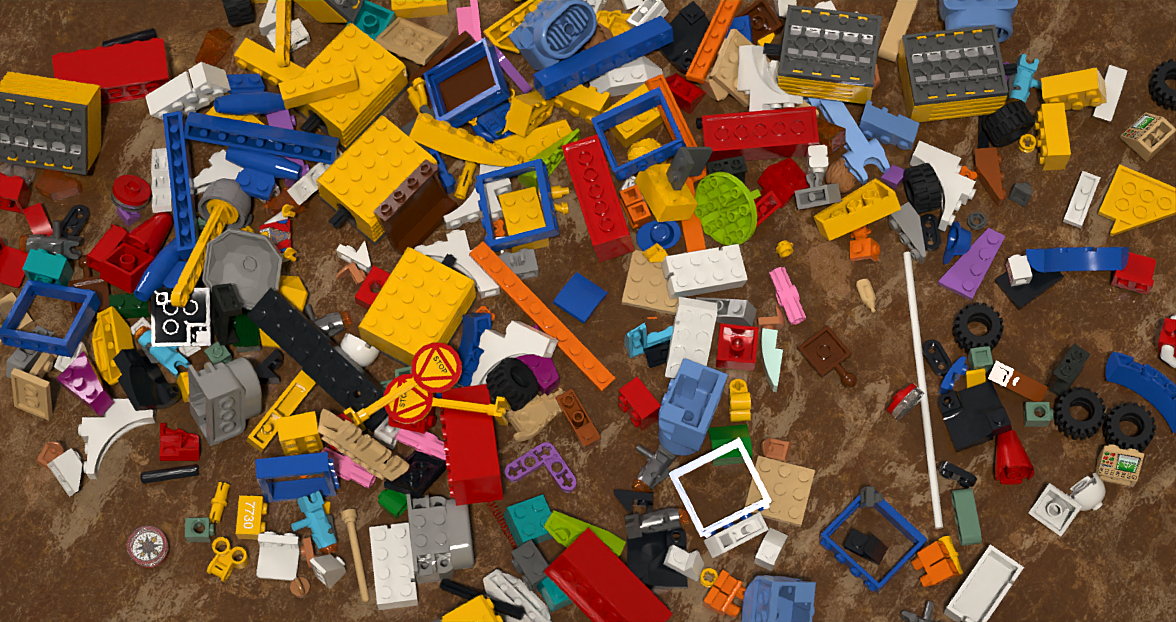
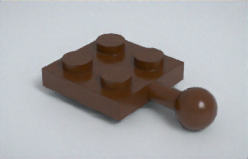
(93, 283)
(827, 352)

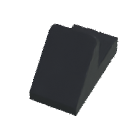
(265, 369)
(628, 498)
(866, 547)

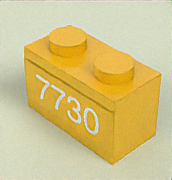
(251, 517)

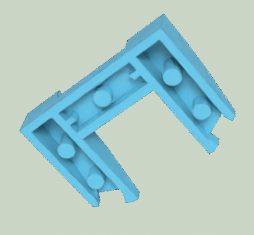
(638, 340)

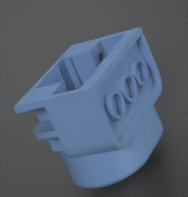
(977, 13)
(542, 33)
(689, 407)
(778, 600)

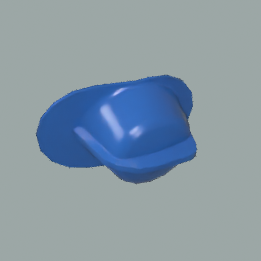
(654, 232)
(957, 242)

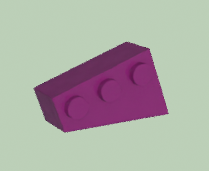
(543, 370)
(86, 384)

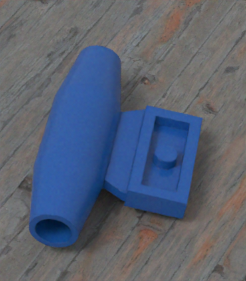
(248, 97)
(260, 170)
(161, 272)

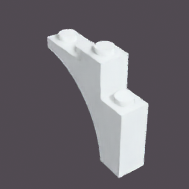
(758, 83)
(220, 169)
(954, 187)
(470, 211)
(458, 247)
(518, 341)
(103, 431)

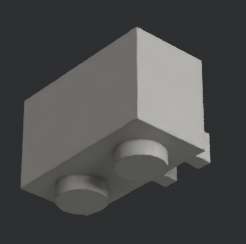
(817, 193)
(521, 263)

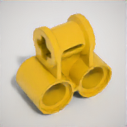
(739, 401)
(224, 561)

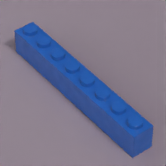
(603, 57)
(261, 138)
(181, 183)

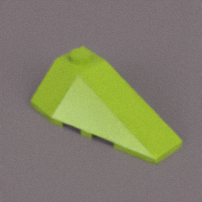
(551, 156)
(567, 529)

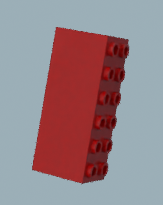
(120, 70)
(760, 133)
(598, 198)
(470, 448)
(603, 584)

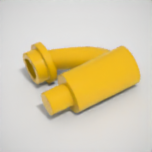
(419, 97)
(557, 193)

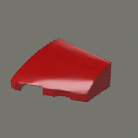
(178, 445)

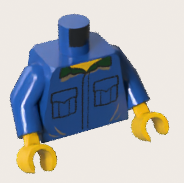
(492, 123)

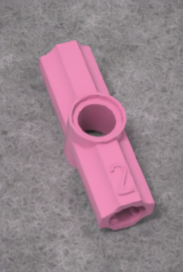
(787, 295)
(424, 443)
(349, 470)

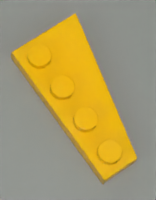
(537, 140)

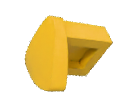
(183, 385)

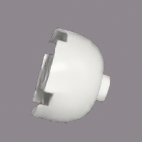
(359, 350)
(1088, 492)

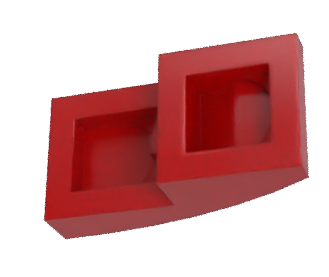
(38, 220)

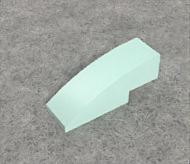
(771, 357)

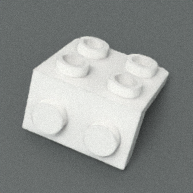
(278, 556)

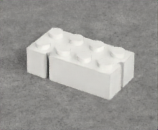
(180, 96)
(704, 271)
(691, 334)
(393, 566)
(984, 587)

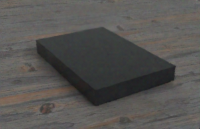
(1023, 294)
(420, 475)

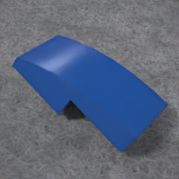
(953, 374)

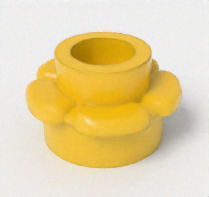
(784, 248)

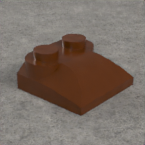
(763, 20)

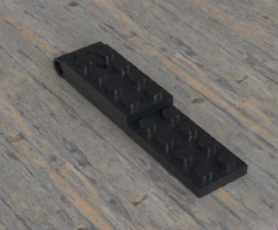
(318, 355)

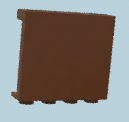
(463, 84)
(414, 208)

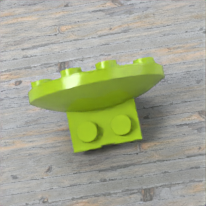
(726, 208)

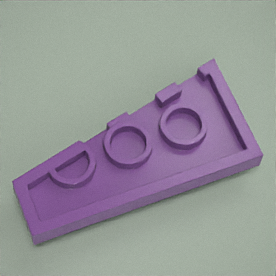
(972, 267)

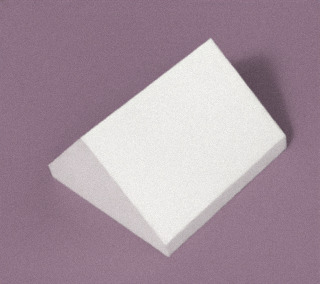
(1055, 509)

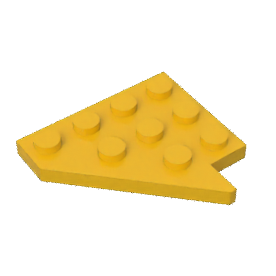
(1136, 200)

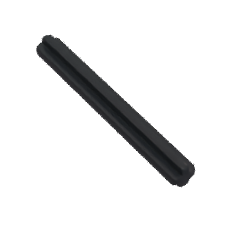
(469, 594)

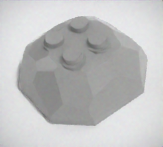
(245, 261)

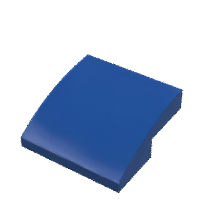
(580, 297)

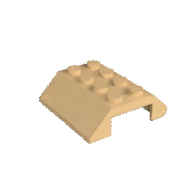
(360, 448)

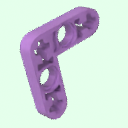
(512, 72)
(547, 461)

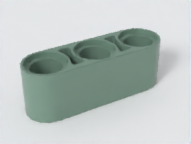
(966, 517)

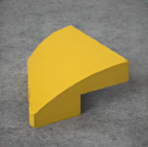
(614, 21)

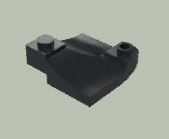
(688, 34)
(181, 325)
(144, 382)
(973, 415)
(647, 559)

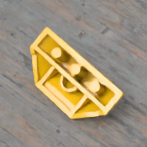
(499, 31)
(296, 293)
(108, 339)

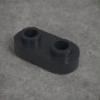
(73, 223)
(930, 233)
(938, 358)
(951, 471)

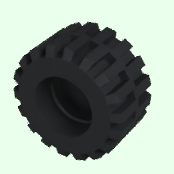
(238, 11)
(1158, 88)
(1009, 123)
(922, 188)
(980, 314)
(513, 382)
(1084, 399)
(1132, 414)

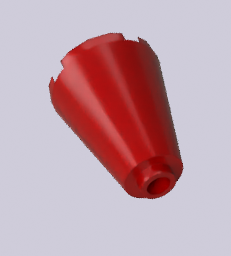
(150, 234)
(1011, 460)

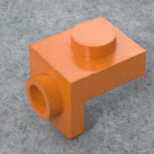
(864, 249)

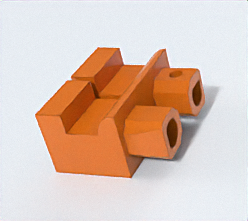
(634, 207)
(936, 563)
(722, 595)

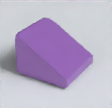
(894, 176)

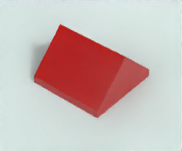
(685, 93)

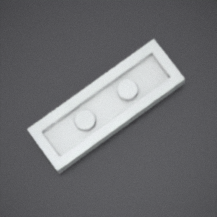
(1081, 199)

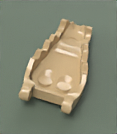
(534, 416)

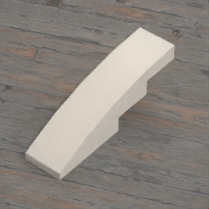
(160, 182)
(307, 183)

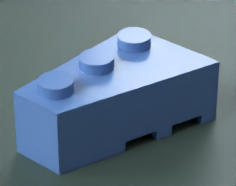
(888, 128)

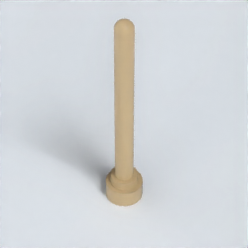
(349, 517)

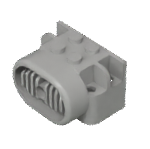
(224, 398)
(439, 538)

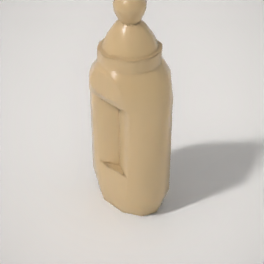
(866, 293)

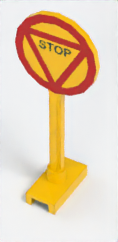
(433, 368)
(418, 402)

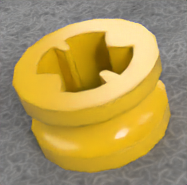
(1021, 144)
(711, 572)

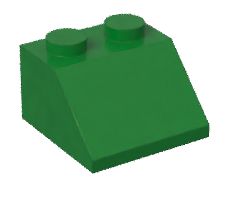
(723, 435)

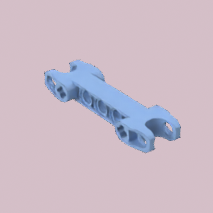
(859, 150)

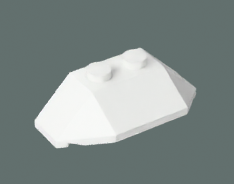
(626, 77)
(514, 591)

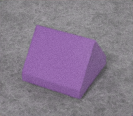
(128, 217)

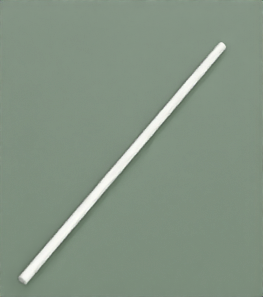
(922, 385)

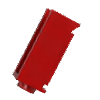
(106, 245)

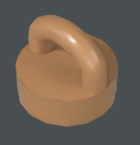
(300, 587)

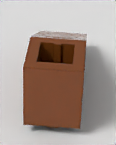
(986, 165)
(1017, 382)
(578, 420)

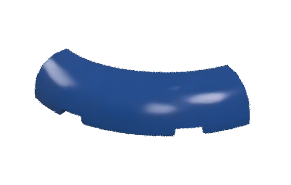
(1078, 258)
(469, 352)
(1146, 382)

